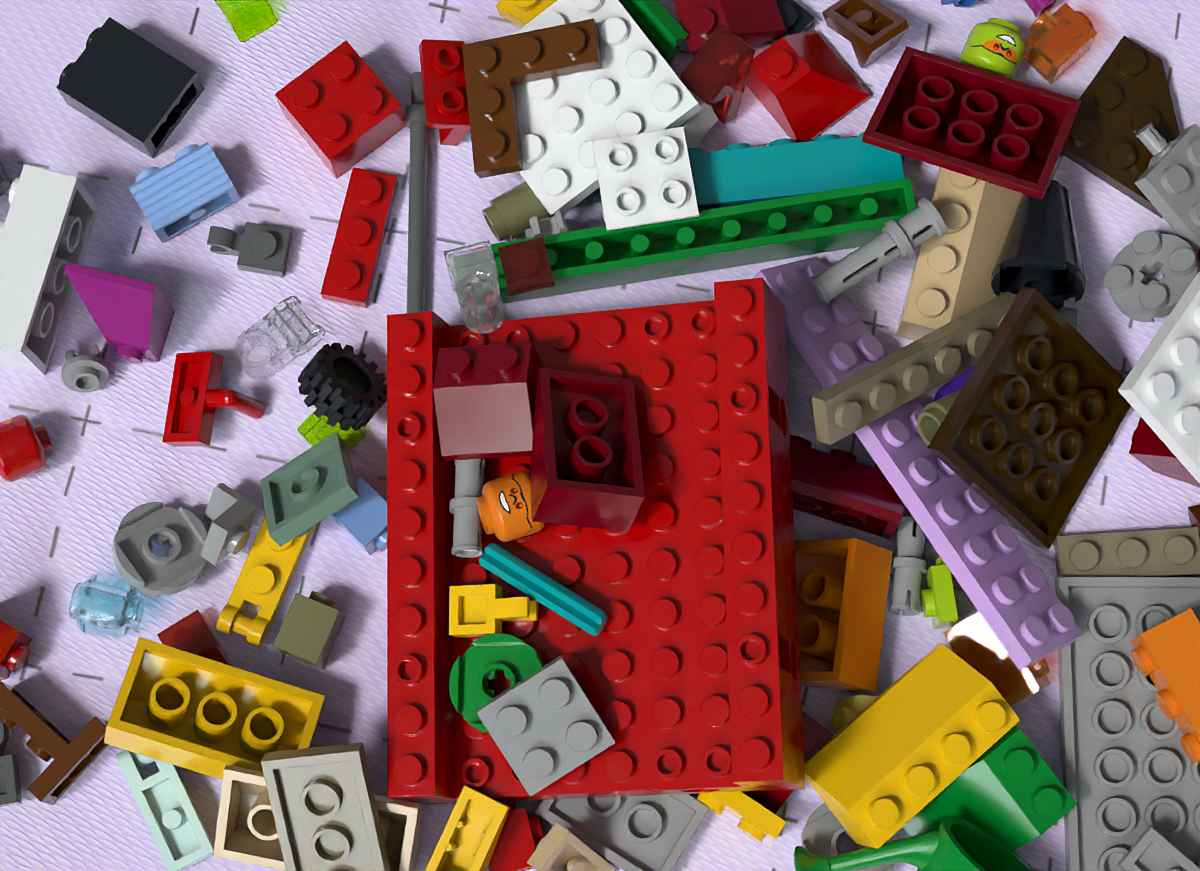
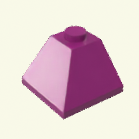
(126, 310)

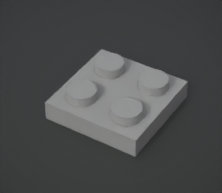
(545, 726)

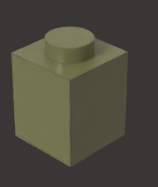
(310, 629)

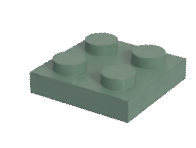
(308, 489)

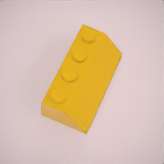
(206, 712)
(908, 746)

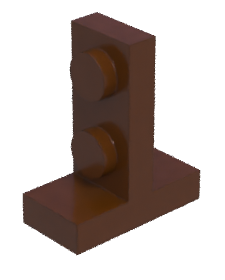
(48, 742)

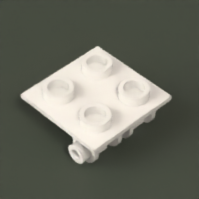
(645, 178)

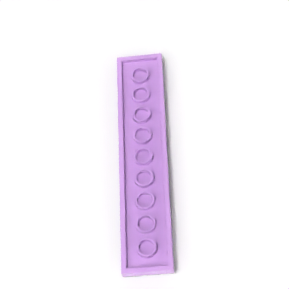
(954, 517)

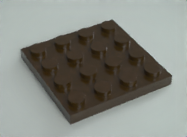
(1032, 418)

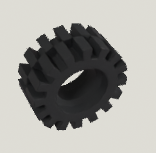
(343, 386)

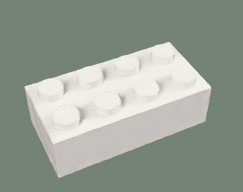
(42, 231)

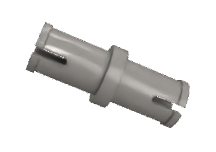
(467, 522)
(908, 568)

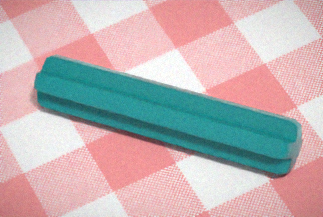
(543, 589)

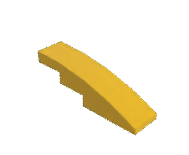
(469, 833)

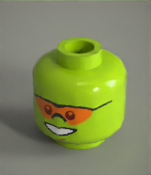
(994, 47)

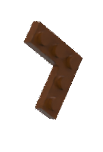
(501, 63)

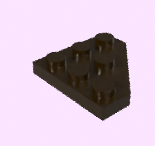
(1113, 109)

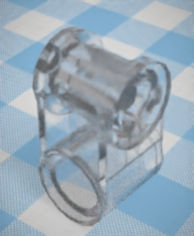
(477, 286)
(280, 336)

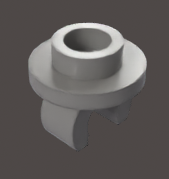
(85, 372)

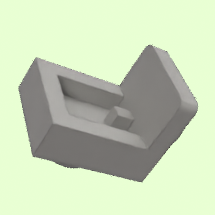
(230, 523)

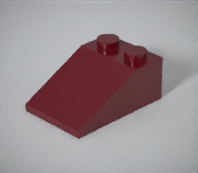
(585, 451)

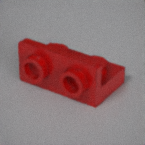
(445, 89)

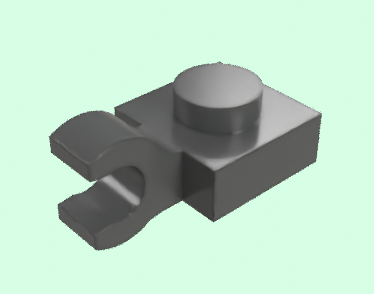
(258, 249)

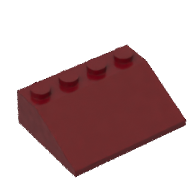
(973, 122)

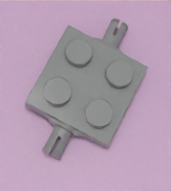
(1174, 180)

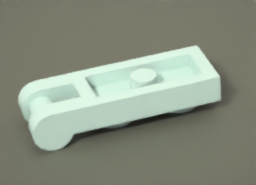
(167, 811)

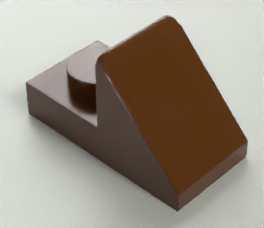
(868, 27)

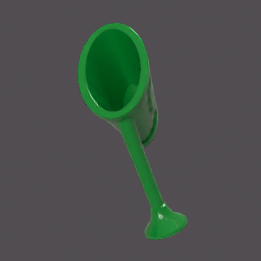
(953, 847)

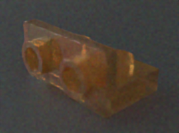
(982, 650)

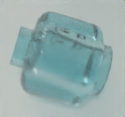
(105, 606)

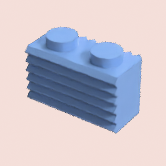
(183, 191)

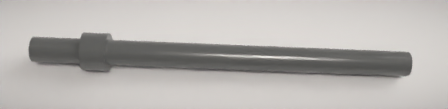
(417, 196)

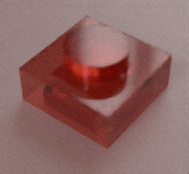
(526, 266)

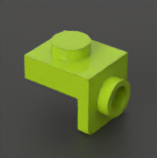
(939, 597)

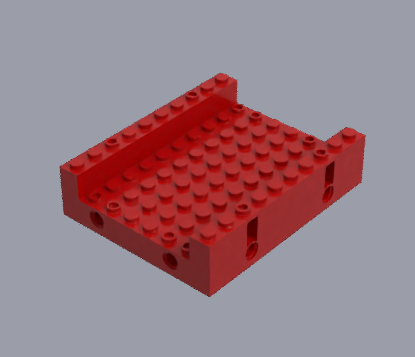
(697, 593)

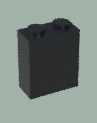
(130, 87)

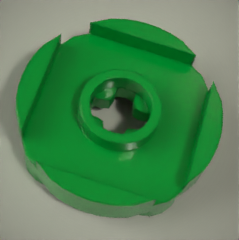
(481, 664)

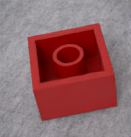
(341, 109)

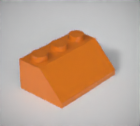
(841, 612)

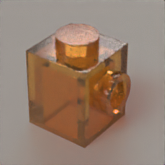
(1058, 41)

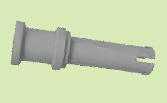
(897, 240)

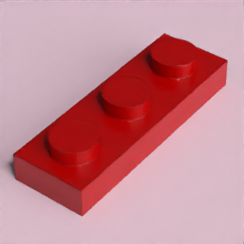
(359, 237)

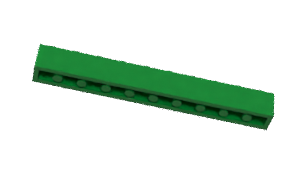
(718, 238)

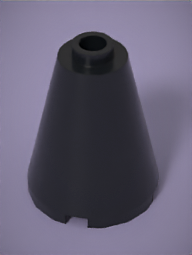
(1042, 249)

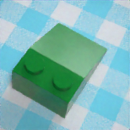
(1003, 792)

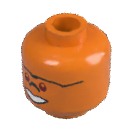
(507, 507)

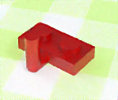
(195, 399)

